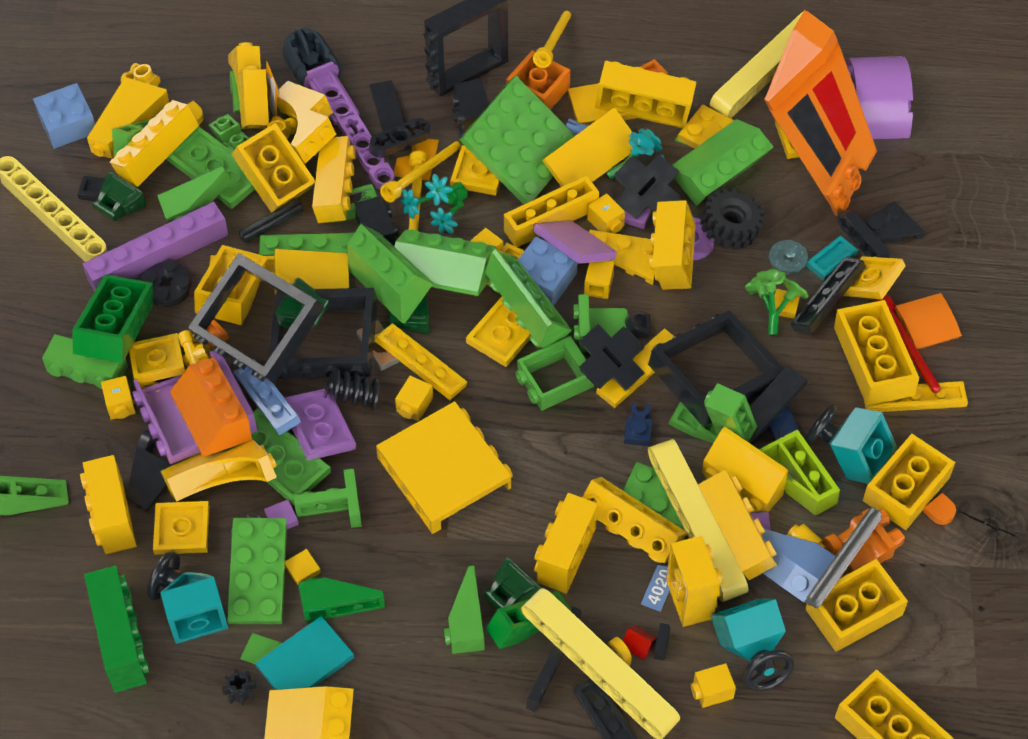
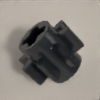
(239, 695)

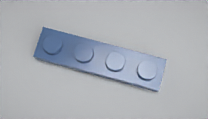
(268, 401)

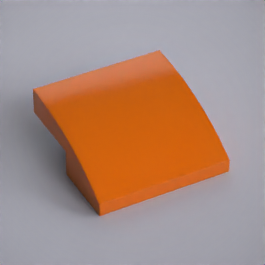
(928, 321)

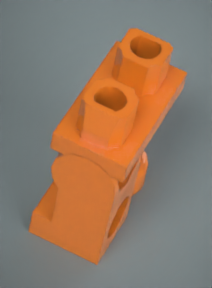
(878, 546)

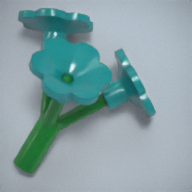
(642, 143)

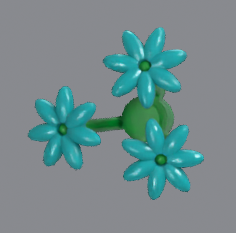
(450, 194)

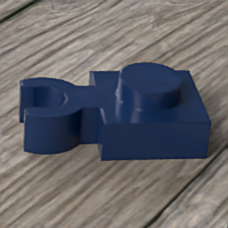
(638, 427)

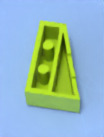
(806, 477)

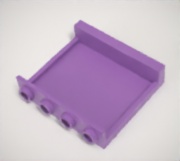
(168, 423)

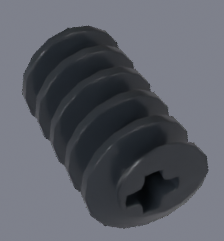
(352, 388)

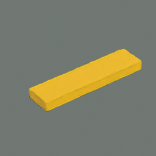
(421, 361)
(613, 392)
(950, 396)

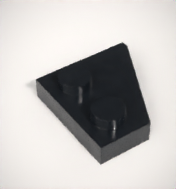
(893, 224)

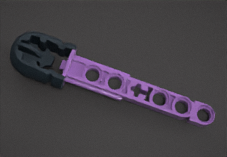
(324, 79)

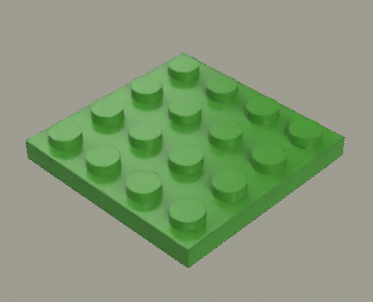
(515, 138)

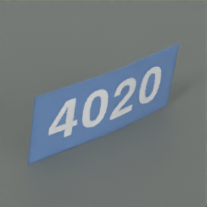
(657, 590)

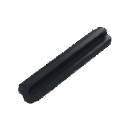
(271, 221)

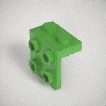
(608, 318)

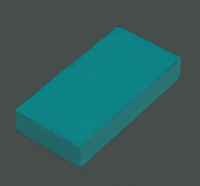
(829, 258)

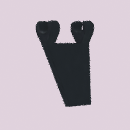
(146, 478)

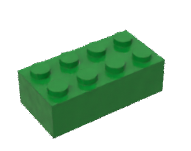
(112, 318)
(117, 628)

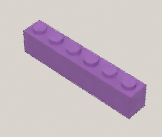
(166, 242)

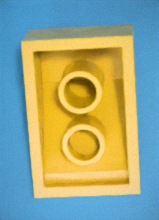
(242, 297)
(309, 713)

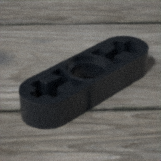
(393, 145)
(861, 234)

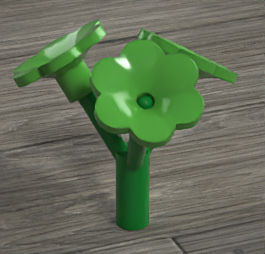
(765, 285)

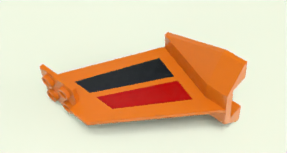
(821, 111)

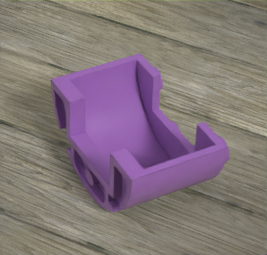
(884, 94)

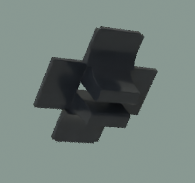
(642, 187)
(611, 357)

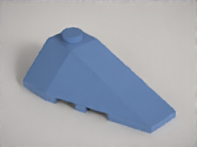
(798, 563)

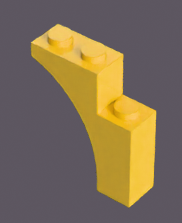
(251, 85)
(312, 113)
(198, 473)

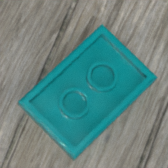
(305, 658)

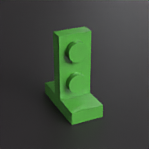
(331, 500)

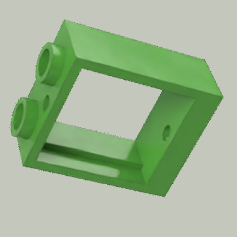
(562, 349)

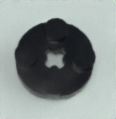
(168, 271)

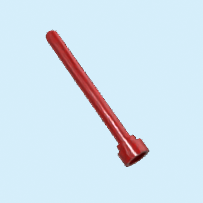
(912, 350)

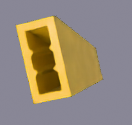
(130, 104)

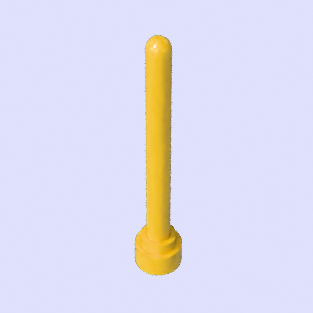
(544, 55)
(416, 159)
(392, 190)

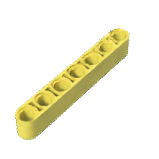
(752, 76)
(50, 210)
(696, 514)
(600, 664)

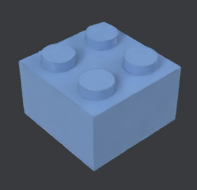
(64, 115)
(549, 268)

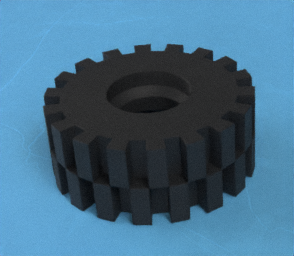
(738, 207)

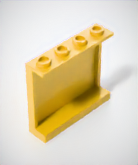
(443, 464)

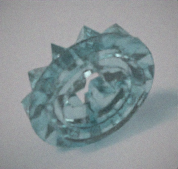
(791, 249)

